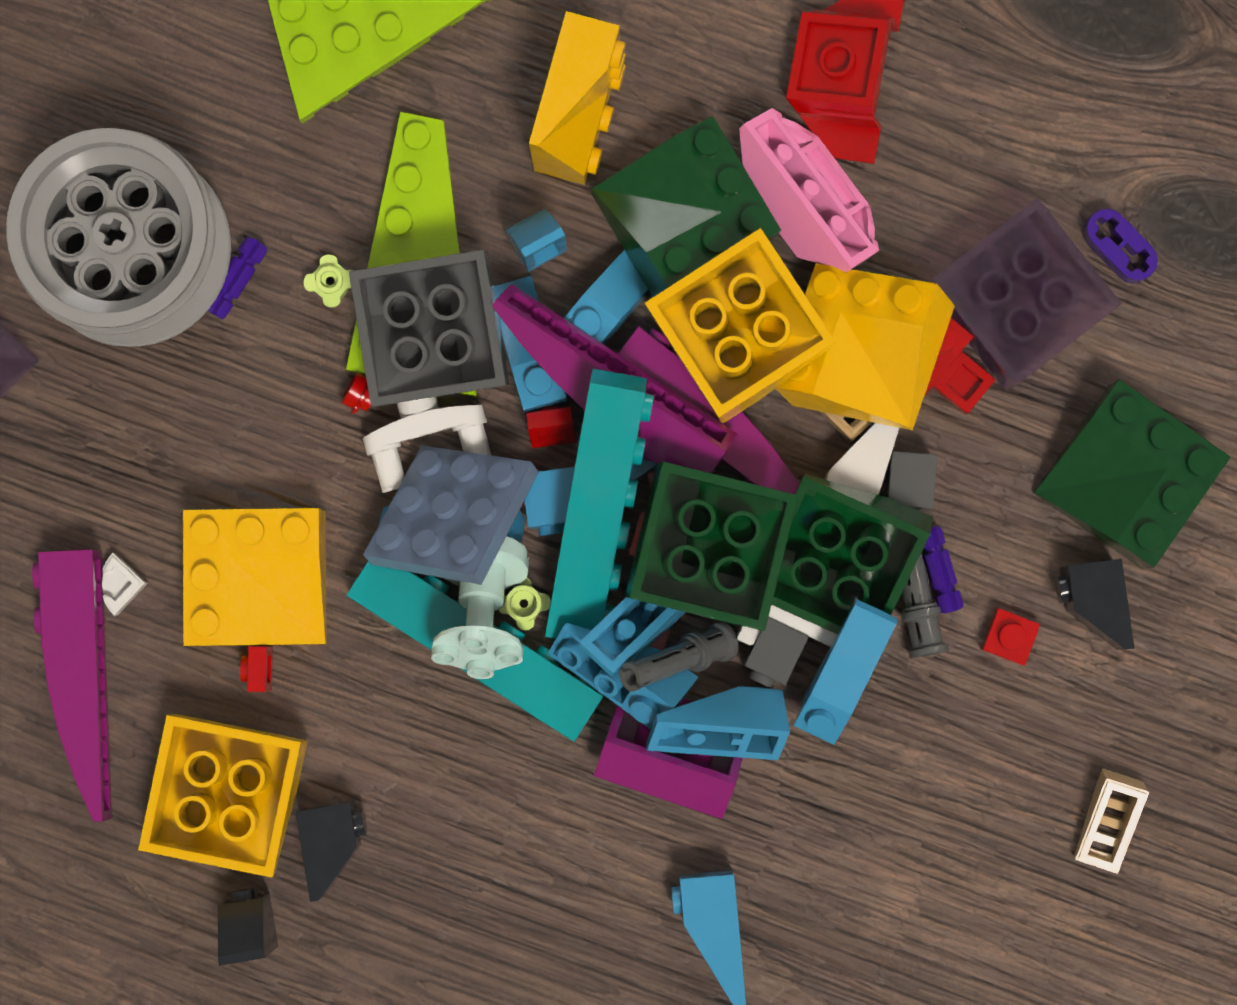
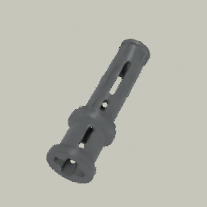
(922, 615)
(692, 653)

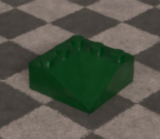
(683, 205)
(1132, 475)
(711, 546)
(847, 549)

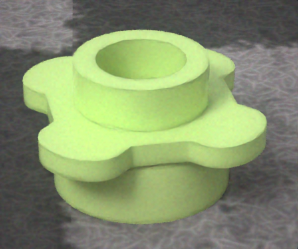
(317, 281)
(536, 603)

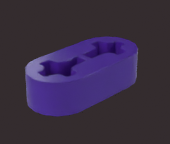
(1127, 238)

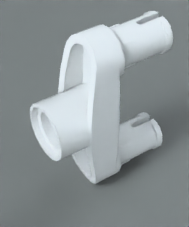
(421, 419)

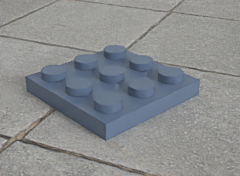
(451, 514)

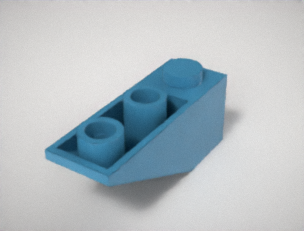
(640, 704)

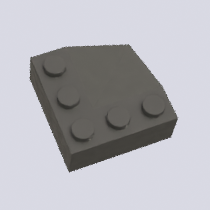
(429, 328)

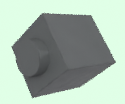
(911, 479)
(775, 653)

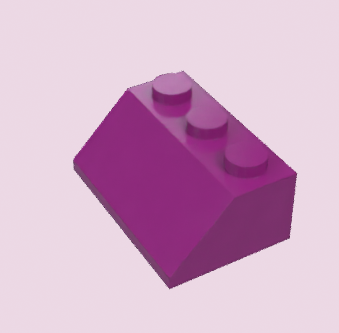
(681, 778)

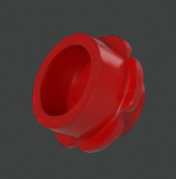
(357, 394)

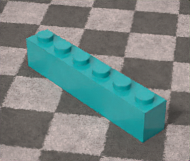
(598, 500)
(424, 610)

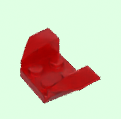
(840, 73)

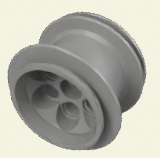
(51, 208)

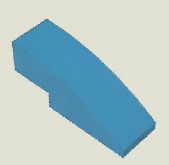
(537, 239)

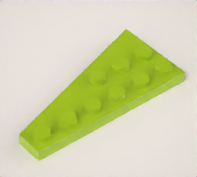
(344, 42)
(415, 208)

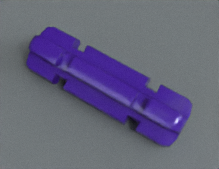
(238, 275)
(942, 572)

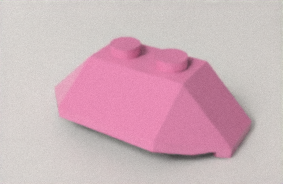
(807, 192)

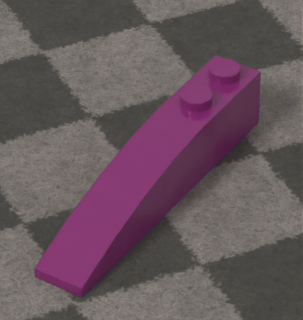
(676, 428)
(750, 453)
(75, 666)

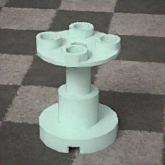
(479, 645)

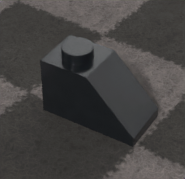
(1098, 599)
(328, 842)
(245, 927)

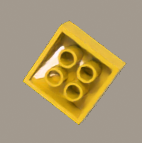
(576, 98)
(740, 325)
(883, 350)
(254, 577)
(222, 794)

